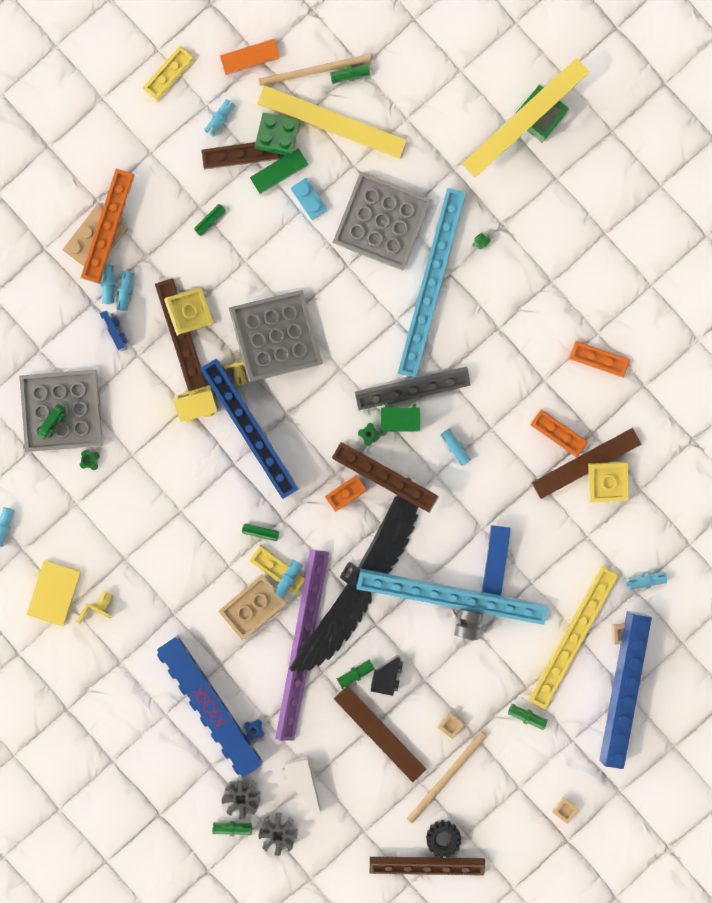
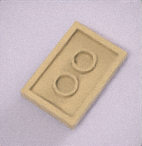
(80, 242)
(252, 607)

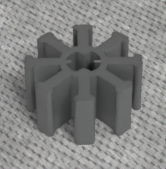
(247, 802)
(270, 833)

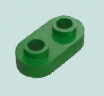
(47, 428)

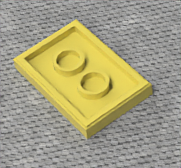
(53, 593)

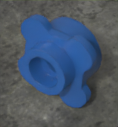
(254, 724)

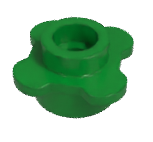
(481, 240)
(368, 439)
(84, 460)

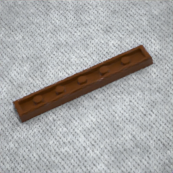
(183, 343)
(579, 466)
(385, 477)
(380, 733)
(427, 866)

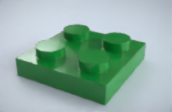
(277, 134)

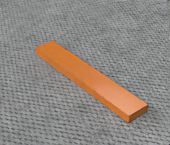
(107, 226)

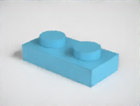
(308, 199)

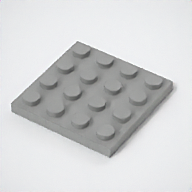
(381, 221)
(275, 336)
(75, 392)

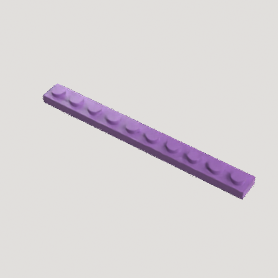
(304, 628)

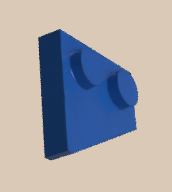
(112, 323)

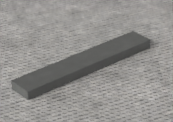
(412, 388)

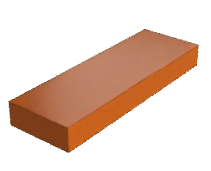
(249, 56)
(599, 359)
(559, 433)

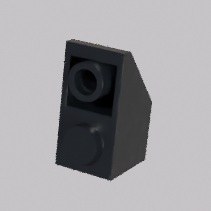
(385, 677)

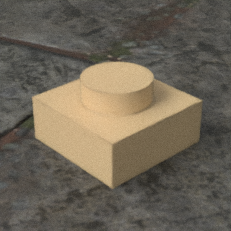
(617, 630)
(450, 725)
(565, 810)

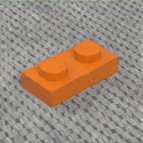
(345, 493)

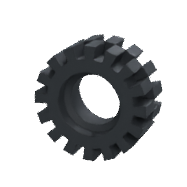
(440, 827)

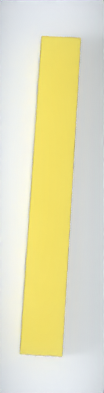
(525, 118)
(331, 122)
(573, 637)

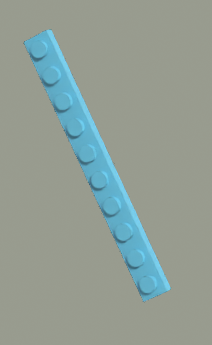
(431, 282)
(452, 596)

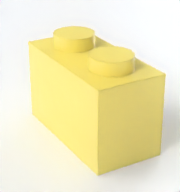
(195, 404)

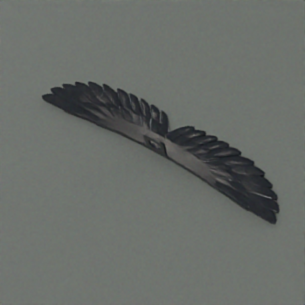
(351, 603)

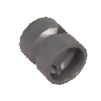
(468, 624)

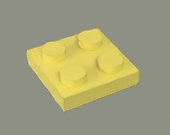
(188, 311)
(608, 481)

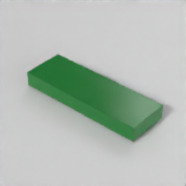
(279, 171)

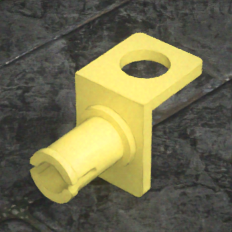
(238, 372)
(99, 607)

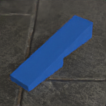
(496, 559)

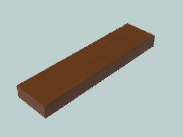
(235, 155)

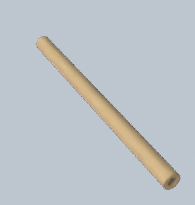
(314, 70)
(446, 777)

